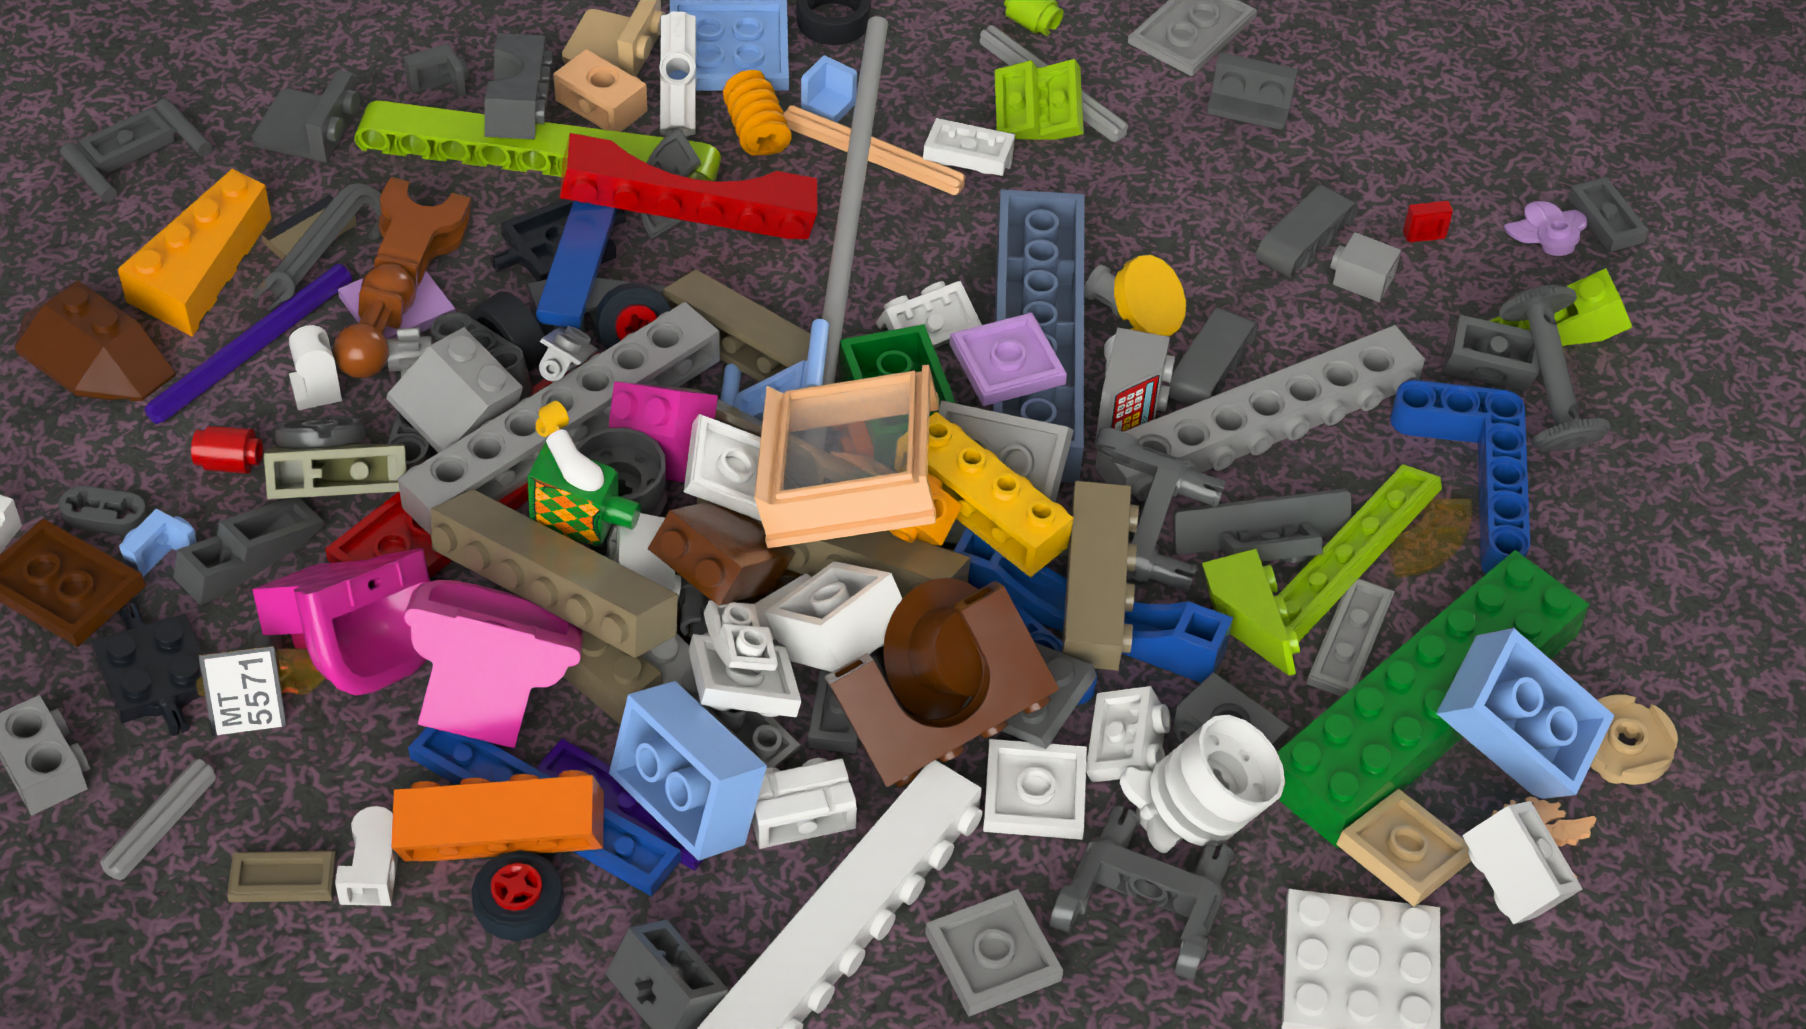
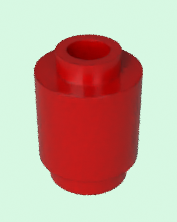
(226, 449)

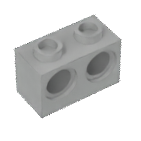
(35, 745)

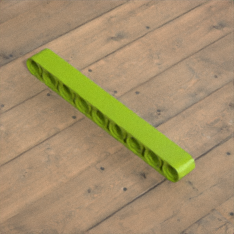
(461, 136)

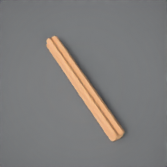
(880, 152)

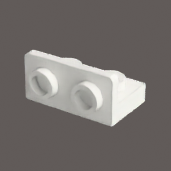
(969, 147)
(939, 307)
(1126, 733)

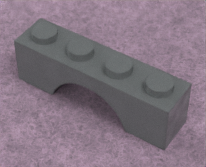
(520, 86)

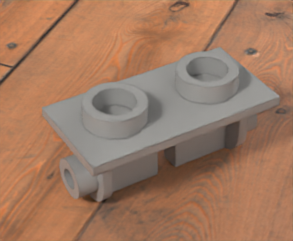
(565, 352)

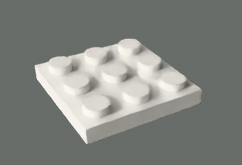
(1360, 963)

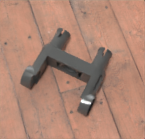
(1169, 479)
(1116, 867)

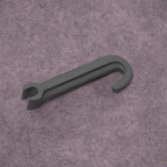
(317, 239)

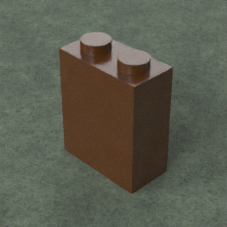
(720, 552)

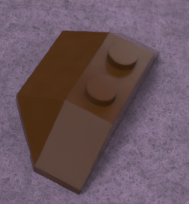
(91, 346)

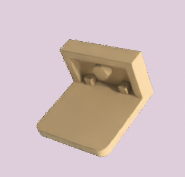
(617, 37)

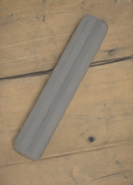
(158, 819)

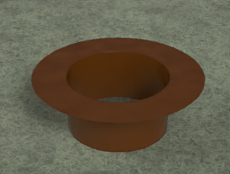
(930, 651)

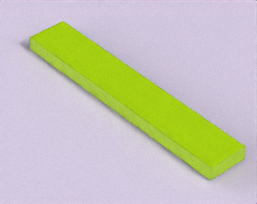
(1357, 546)

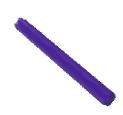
(247, 344)

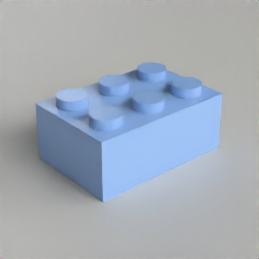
(1525, 714)
(687, 770)

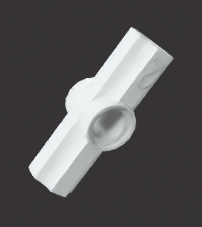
(678, 53)

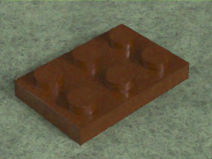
(64, 582)

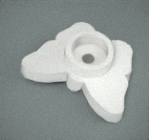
(1138, 790)

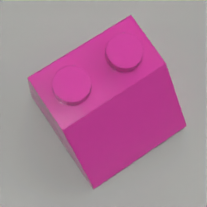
(662, 415)

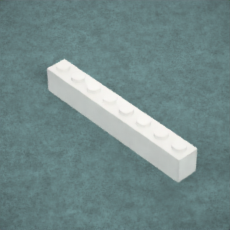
(853, 905)

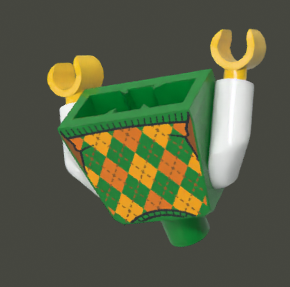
(572, 490)

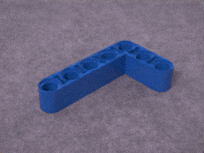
(1498, 425)

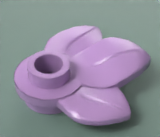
(1549, 226)

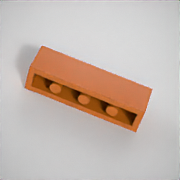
(498, 817)

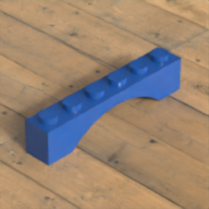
(1169, 636)

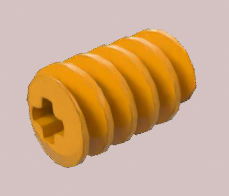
(756, 113)

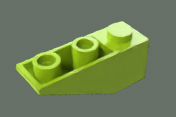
(1593, 316)
(1245, 591)

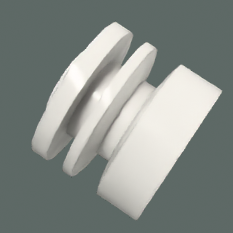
(1217, 780)

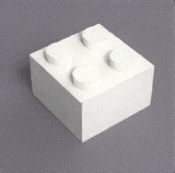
(835, 615)

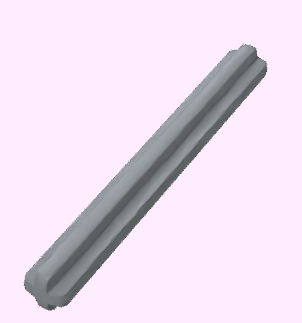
(1093, 112)

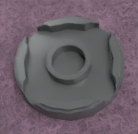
(320, 433)

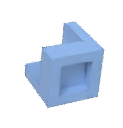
(829, 89)

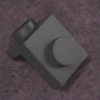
(435, 68)

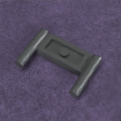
(128, 142)

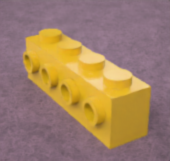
(996, 500)

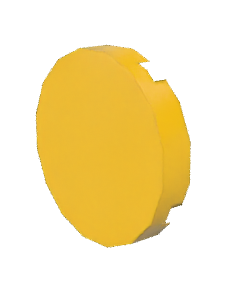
(1150, 296)

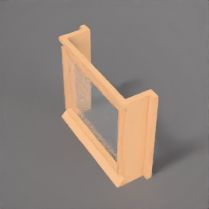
(846, 458)

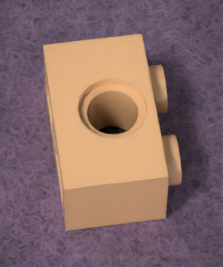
(600, 91)

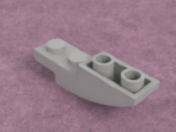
(757, 732)

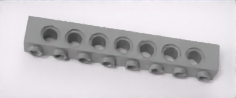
(1274, 407)
(505, 449)

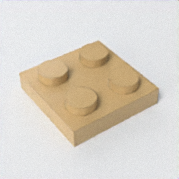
(1405, 847)

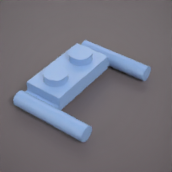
(798, 376)

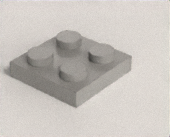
(993, 952)

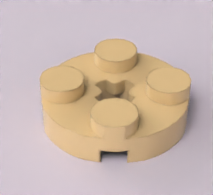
(1651, 752)

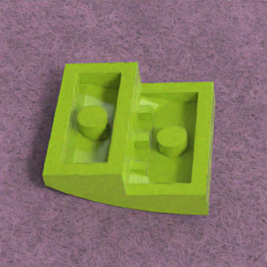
(1039, 101)

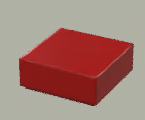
(1427, 221)

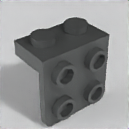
(308, 122)

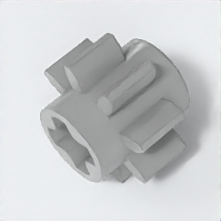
(406, 349)

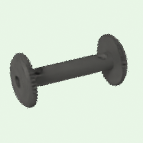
(1539, 307)

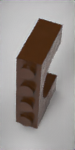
(1010, 682)

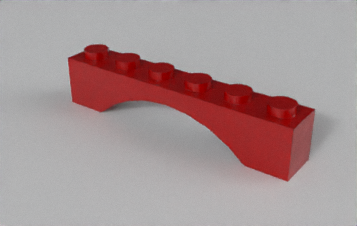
(608, 176)

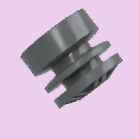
(638, 465)

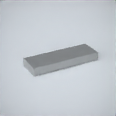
(1350, 637)

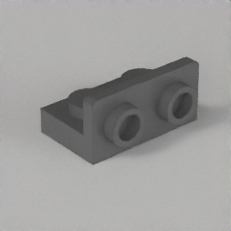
(1252, 91)

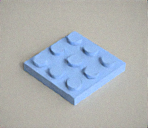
(737, 38)

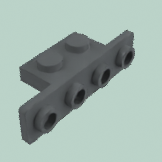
(1275, 526)

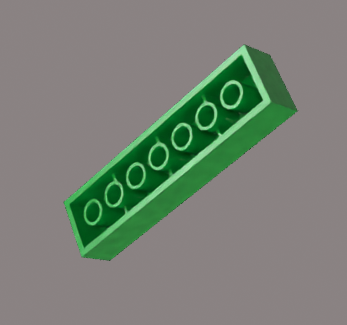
(1388, 722)

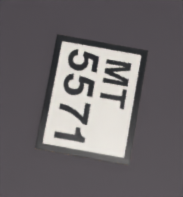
(242, 690)

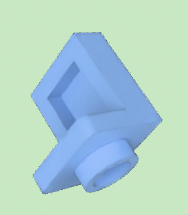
(154, 539)

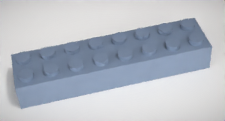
(1044, 274)

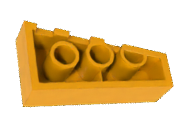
(197, 253)

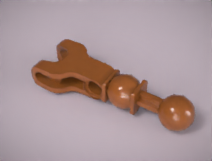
(409, 243)

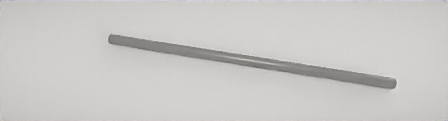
(852, 190)

